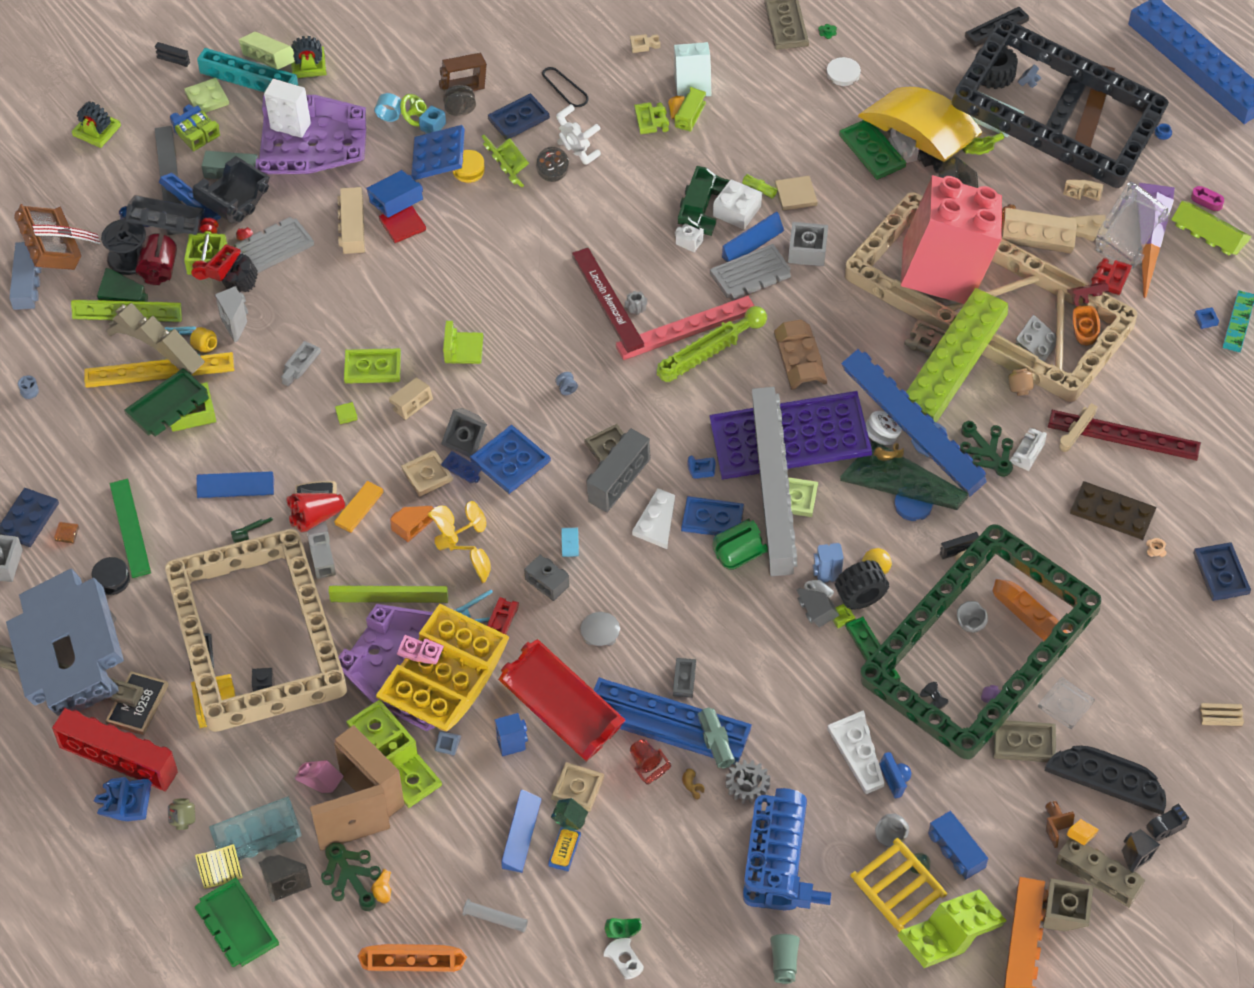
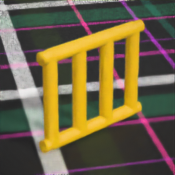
(885, 908)

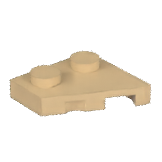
(1089, 226)

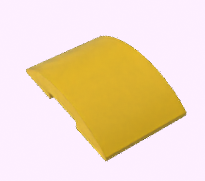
(925, 118)
(449, 688)

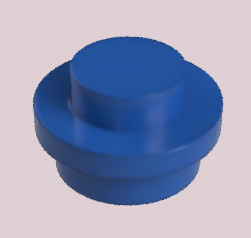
(1163, 131)

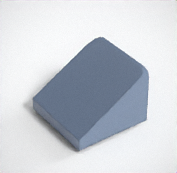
(447, 742)

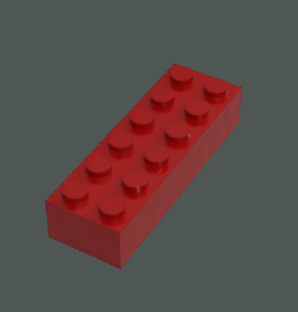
(115, 749)

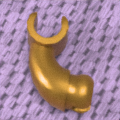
(888, 455)
(687, 779)

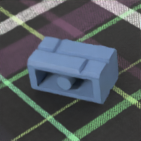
(828, 562)

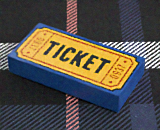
(564, 849)

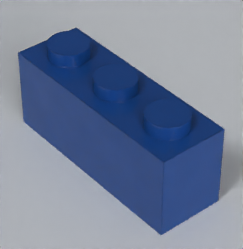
(957, 845)

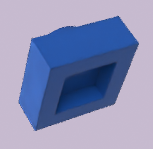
(1206, 318)

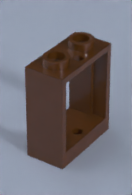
(472, 61)

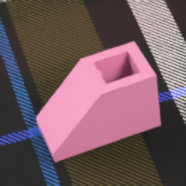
(319, 776)

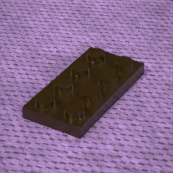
(1113, 510)

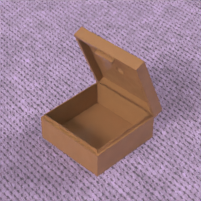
(375, 797)

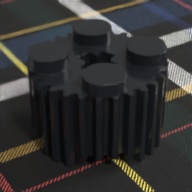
(241, 274)

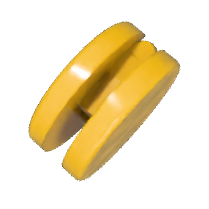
(472, 167)

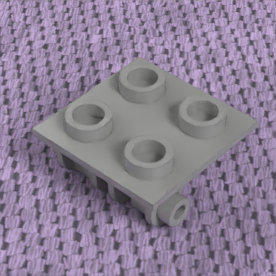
(1037, 338)

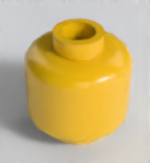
(203, 339)

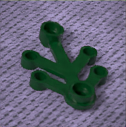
(987, 450)
(349, 872)

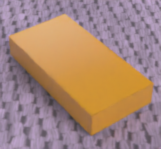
(1082, 832)

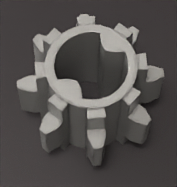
(636, 302)

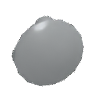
(600, 629)

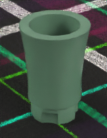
(784, 957)

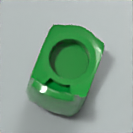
(622, 928)

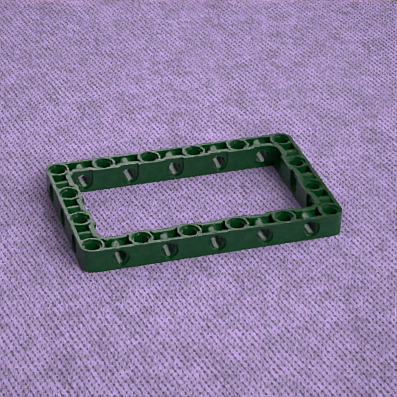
(936, 603)

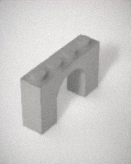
(320, 550)

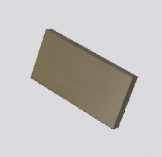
(786, 24)

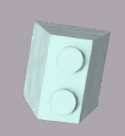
(692, 68)

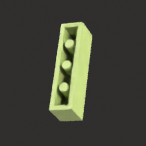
(266, 50)

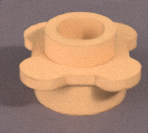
(1156, 543)

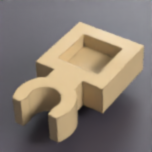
(641, 43)

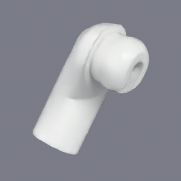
(818, 585)

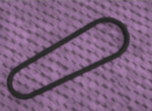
(580, 105)

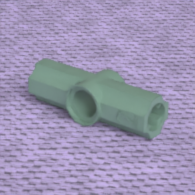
(716, 738)

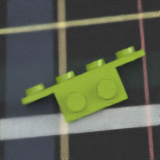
(510, 157)

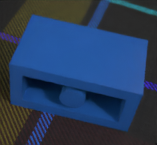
(511, 734)

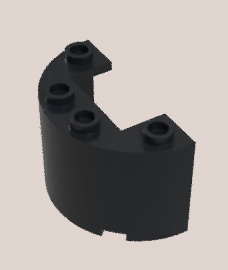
(234, 193)

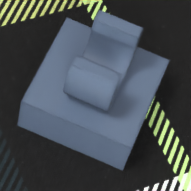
(1030, 77)

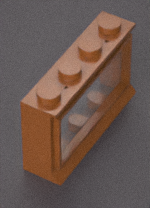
(47, 250)

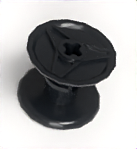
(124, 245)

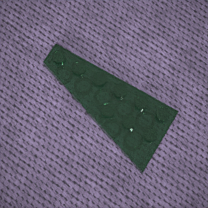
(904, 479)

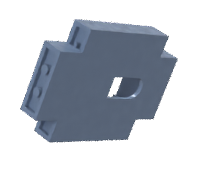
(50, 613)

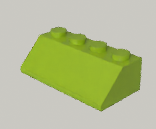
(1210, 227)

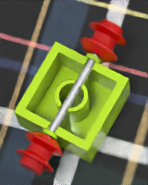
(203, 248)

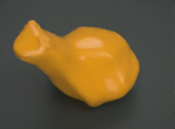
(675, 104)
(381, 888)

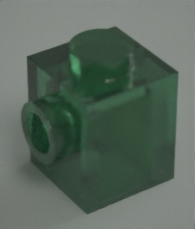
(569, 814)

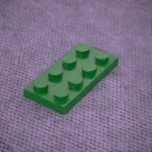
(872, 149)

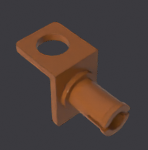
(1057, 821)

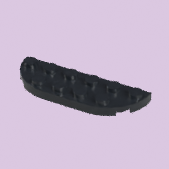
(1110, 776)

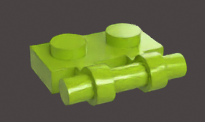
(646, 119)

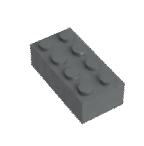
(618, 470)

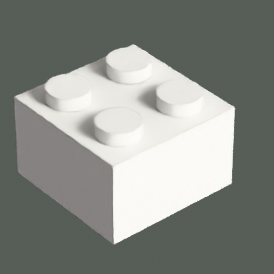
(737, 204)

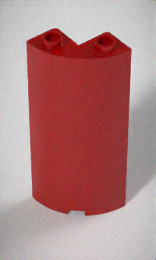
(561, 699)

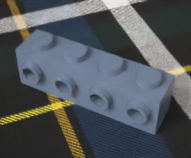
(24, 279)

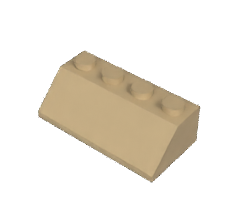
(1039, 230)

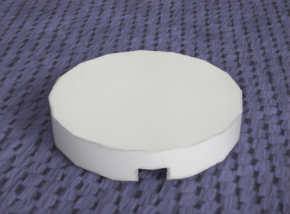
(843, 71)

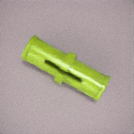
(759, 185)

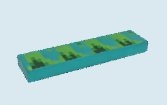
(1239, 321)

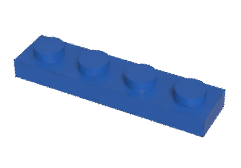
(184, 193)

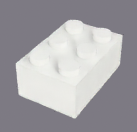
(287, 108)

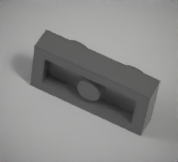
(684, 677)

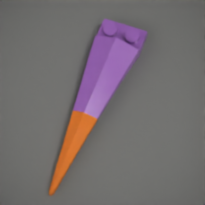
(1151, 249)

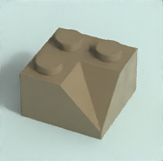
(1067, 905)

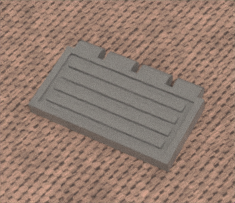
(276, 244)
(750, 272)

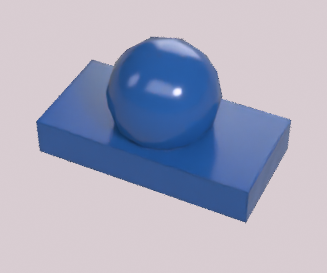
(895, 774)

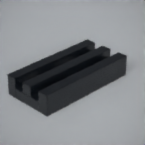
(172, 54)
(957, 545)

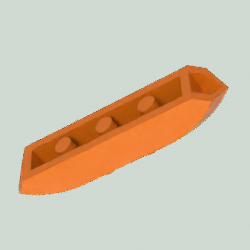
(1025, 607)
(411, 957)

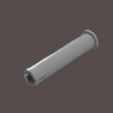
(495, 916)

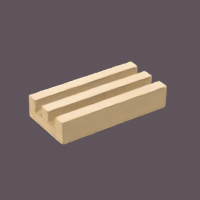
(1221, 711)

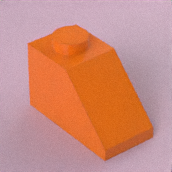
(410, 521)

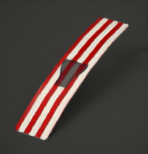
(52, 230)

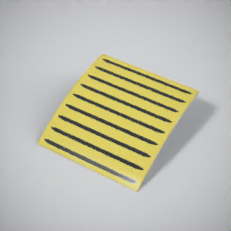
(218, 866)

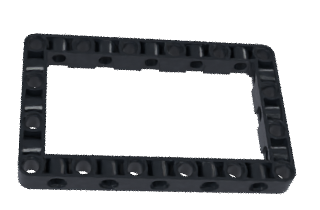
(1043, 137)

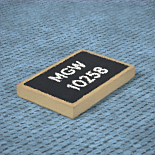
(138, 718)

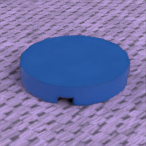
(912, 509)

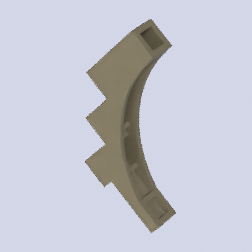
(150, 331)

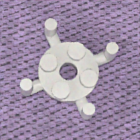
(574, 139)

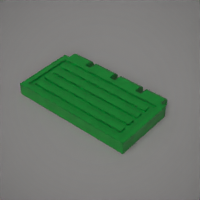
(236, 923)

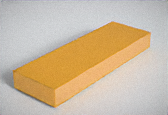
(359, 506)

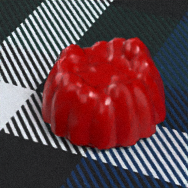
(242, 234)

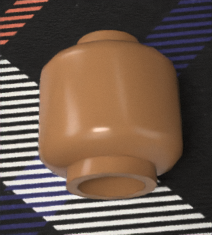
(1021, 381)

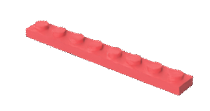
(689, 326)

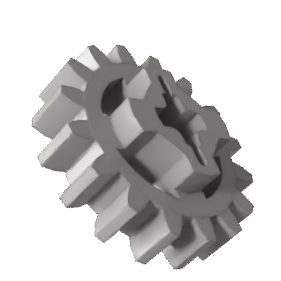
(752, 775)

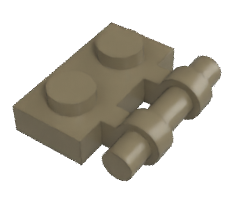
(927, 333)

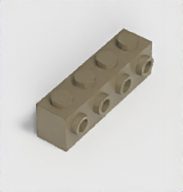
(1100, 871)

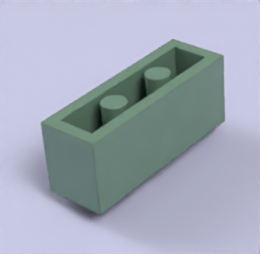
(214, 162)

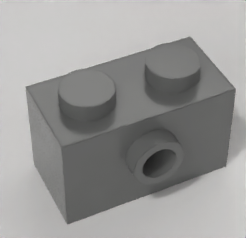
(547, 577)

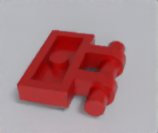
(1117, 275)

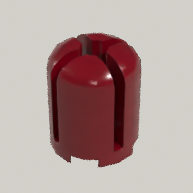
(148, 261)

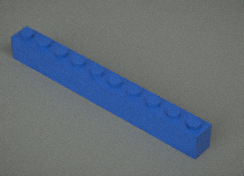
(914, 422)

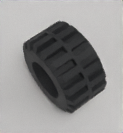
(1003, 71)
(862, 584)

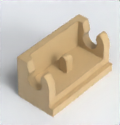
(411, 398)

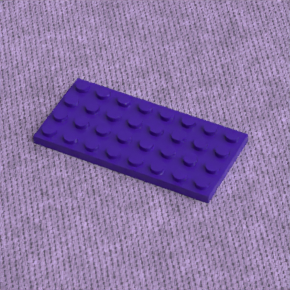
(813, 431)

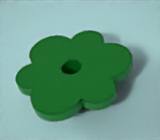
(827, 31)

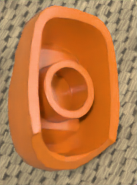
(1086, 325)

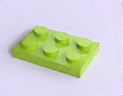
(372, 365)

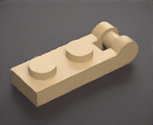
(1077, 428)

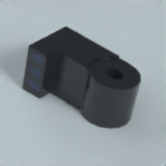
(1168, 823)

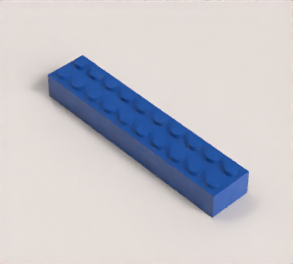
(1196, 57)

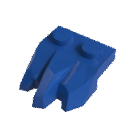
(124, 799)

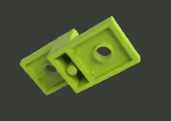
(399, 749)
(951, 928)

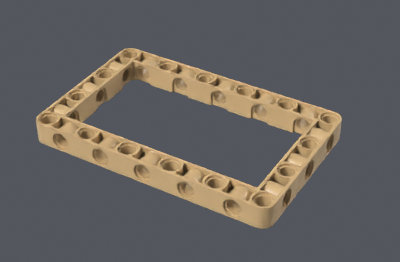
(276, 699)

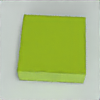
(346, 413)
(844, 617)

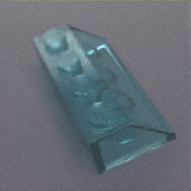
(258, 829)

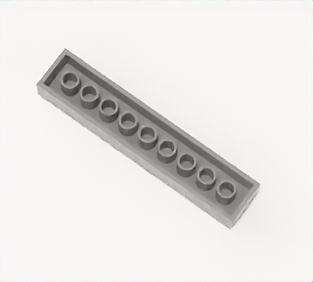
(774, 481)

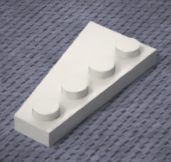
(856, 746)

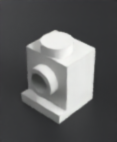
(689, 237)

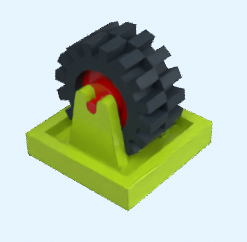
(308, 58)
(95, 125)

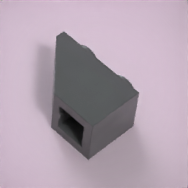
(818, 605)

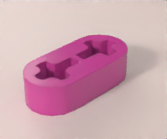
(1207, 198)

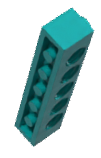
(240, 70)

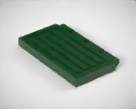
(166, 402)

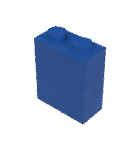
(395, 193)

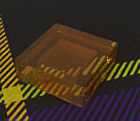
(66, 532)

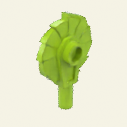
(982, 145)

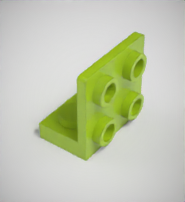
(462, 346)

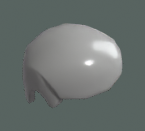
(972, 616)
(891, 827)

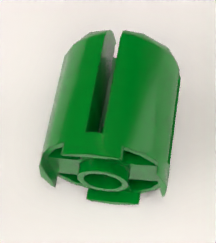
(738, 545)

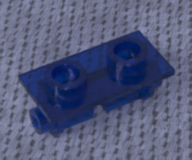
(462, 467)

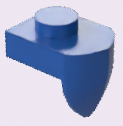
(701, 467)

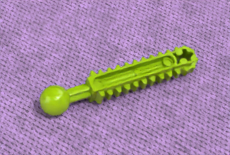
(709, 345)

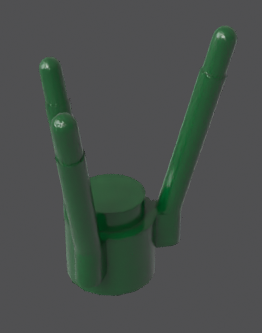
(241, 534)

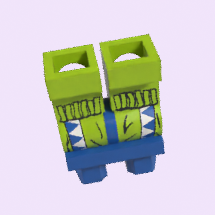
(193, 126)

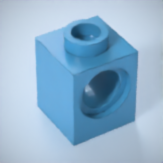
(432, 120)

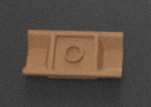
(799, 353)

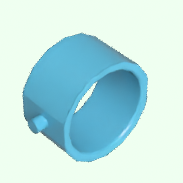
(387, 114)
(570, 542)

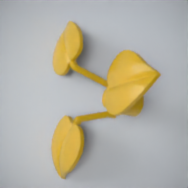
(444, 520)

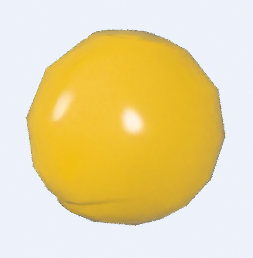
(880, 556)

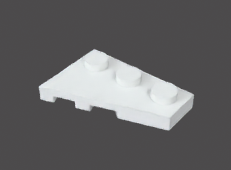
(656, 519)

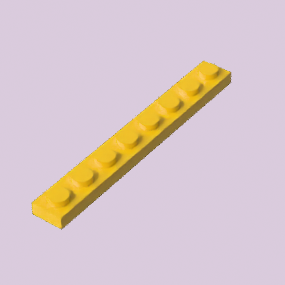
(153, 370)

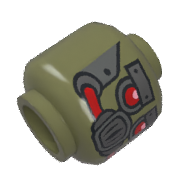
(181, 813)

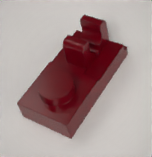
(1095, 289)

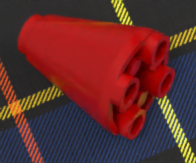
(313, 509)

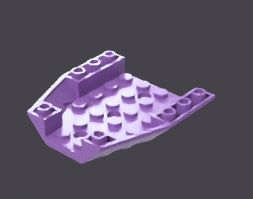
(331, 128)
(384, 632)

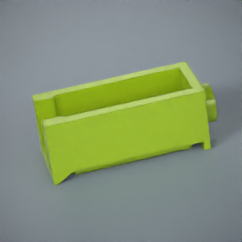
(690, 109)

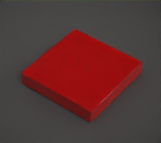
(403, 224)

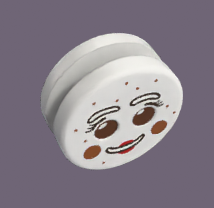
(882, 428)

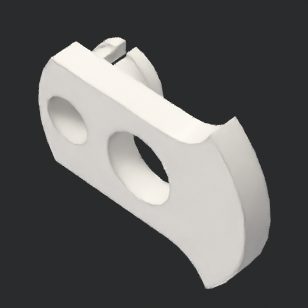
(619, 947)

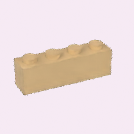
(352, 220)

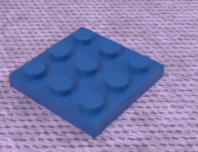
(438, 152)
(510, 459)

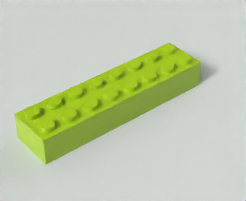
(957, 353)

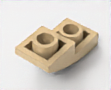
(1077, 188)

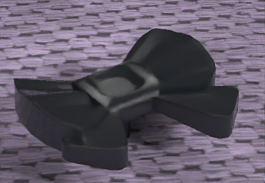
(931, 690)

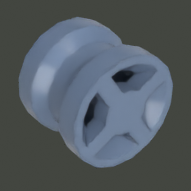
(30, 383)
(566, 383)

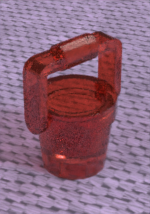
(647, 760)

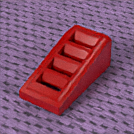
(218, 272)

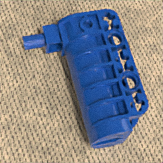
(779, 855)

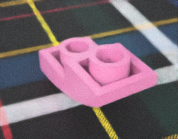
(420, 651)

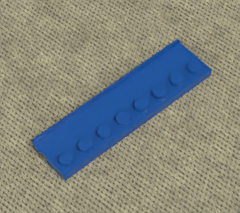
(668, 719)

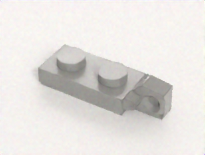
(299, 362)

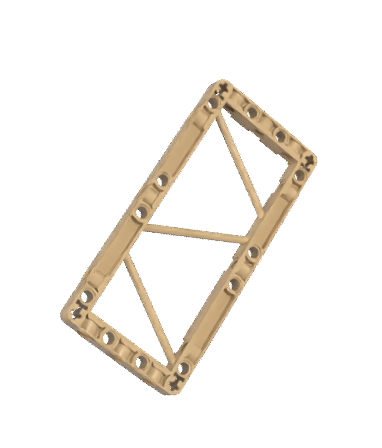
(1067, 386)

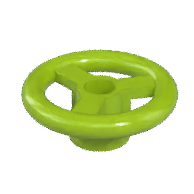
(416, 108)

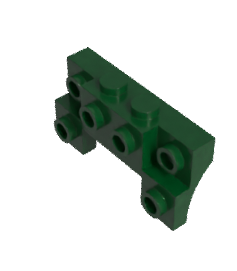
(697, 198)

